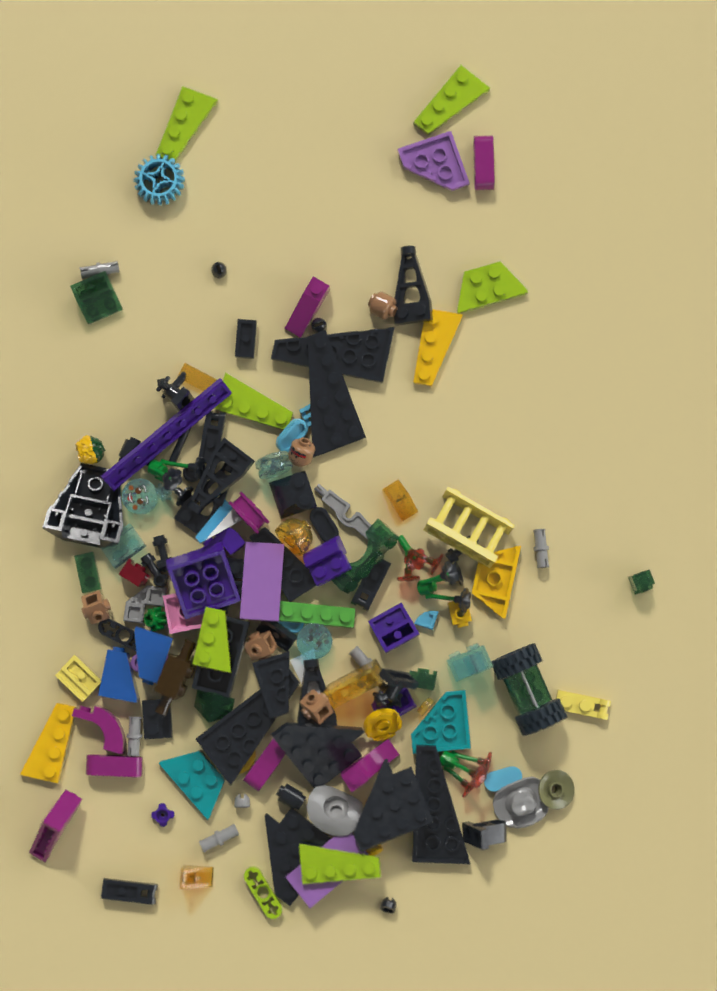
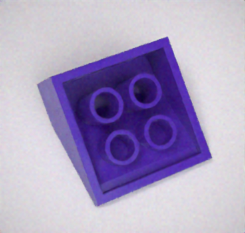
(203, 580)

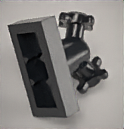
(177, 396)
(395, 682)

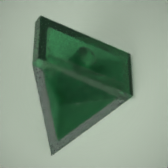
(212, 705)

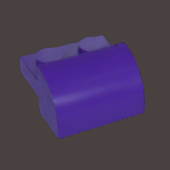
(327, 561)
(393, 627)

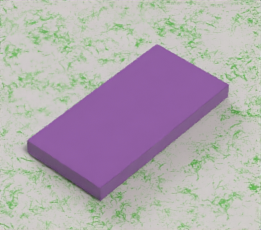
(262, 581)
(314, 892)

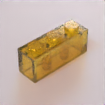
(353, 684)

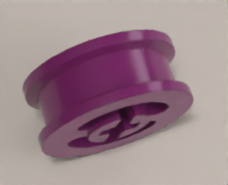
(249, 512)

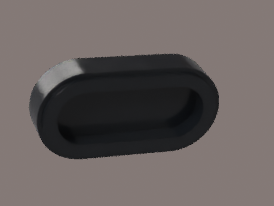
(323, 524)

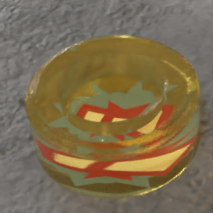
(425, 706)

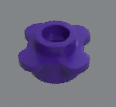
(157, 814)

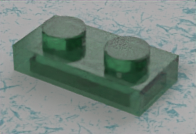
(88, 572)

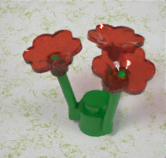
(451, 761)

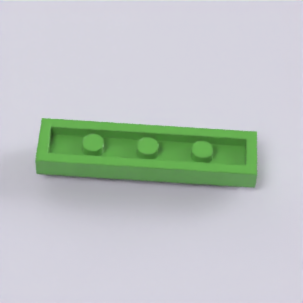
(318, 614)

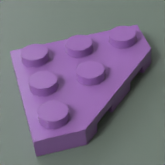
(436, 161)

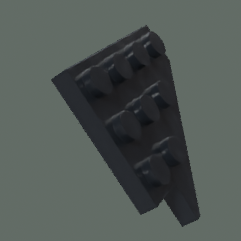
(318, 749)
(391, 809)
(284, 848)

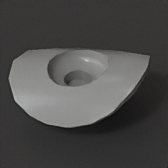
(520, 803)
(333, 810)

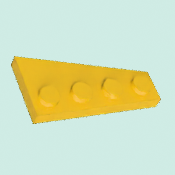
(434, 344)
(50, 749)

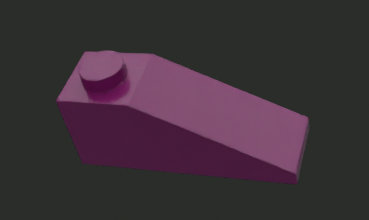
(307, 306)

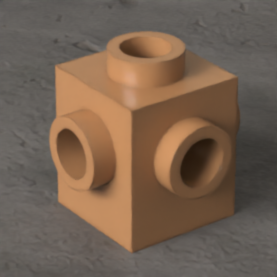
(95, 607)
(260, 645)
(316, 706)

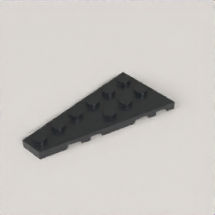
(357, 352)
(331, 407)
(239, 733)
(442, 839)

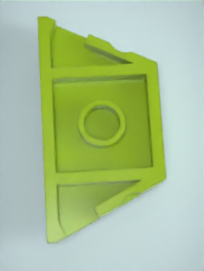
(488, 286)

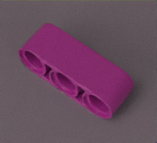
(483, 162)
(114, 765)
(264, 766)

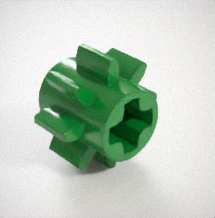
(155, 619)

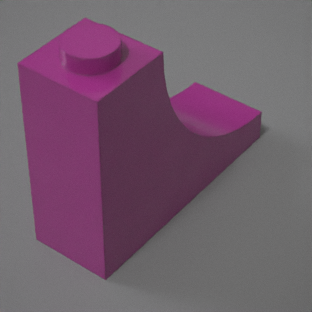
(368, 765)
(54, 825)

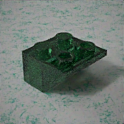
(96, 297)

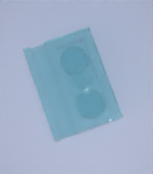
(129, 545)

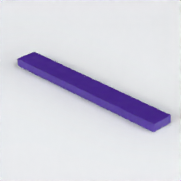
(166, 434)

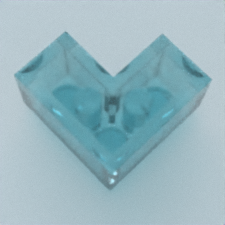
(469, 662)

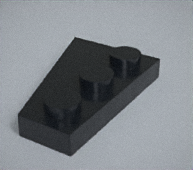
(274, 683)

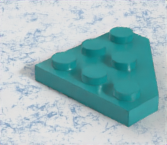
(445, 724)

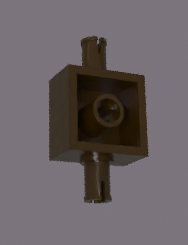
(174, 676)

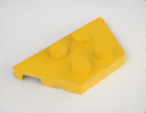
(495, 584)

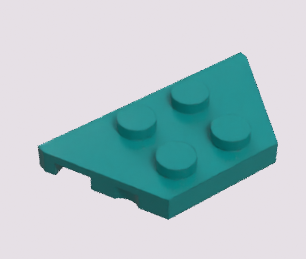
(196, 779)

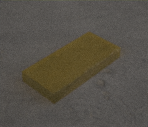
(196, 377)

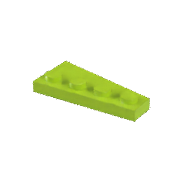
(455, 95)
(185, 119)
(252, 405)
(332, 865)

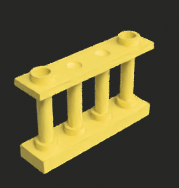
(468, 545)

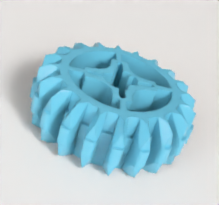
(162, 164)

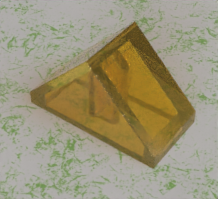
(400, 500)
(196, 876)

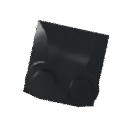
(293, 494)

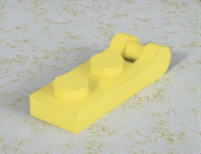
(583, 704)

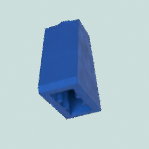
(151, 653)
(118, 677)

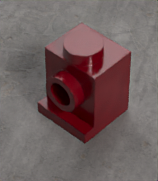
(134, 573)

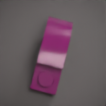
(108, 722)

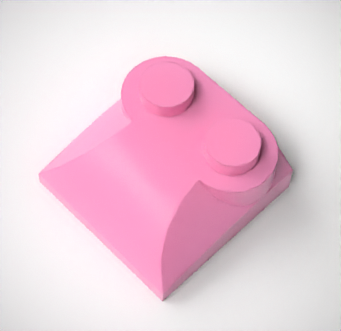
(176, 618)

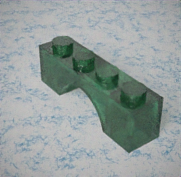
(380, 540)

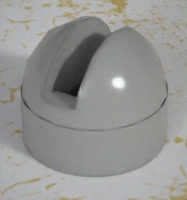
(242, 802)

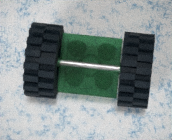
(528, 690)

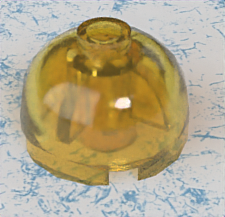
(296, 535)

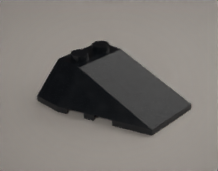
(87, 510)

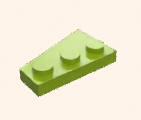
(212, 644)

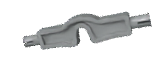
(341, 507)

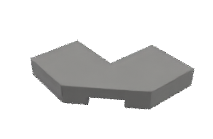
(136, 605)

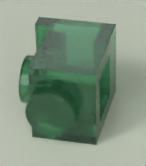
(641, 581)
(425, 680)

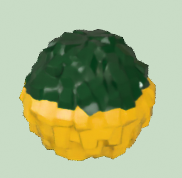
(90, 450)

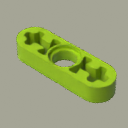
(274, 902)

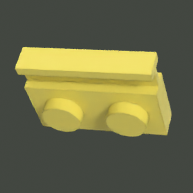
(78, 678)

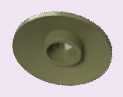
(563, 789)

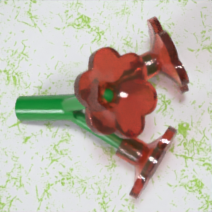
(415, 560)

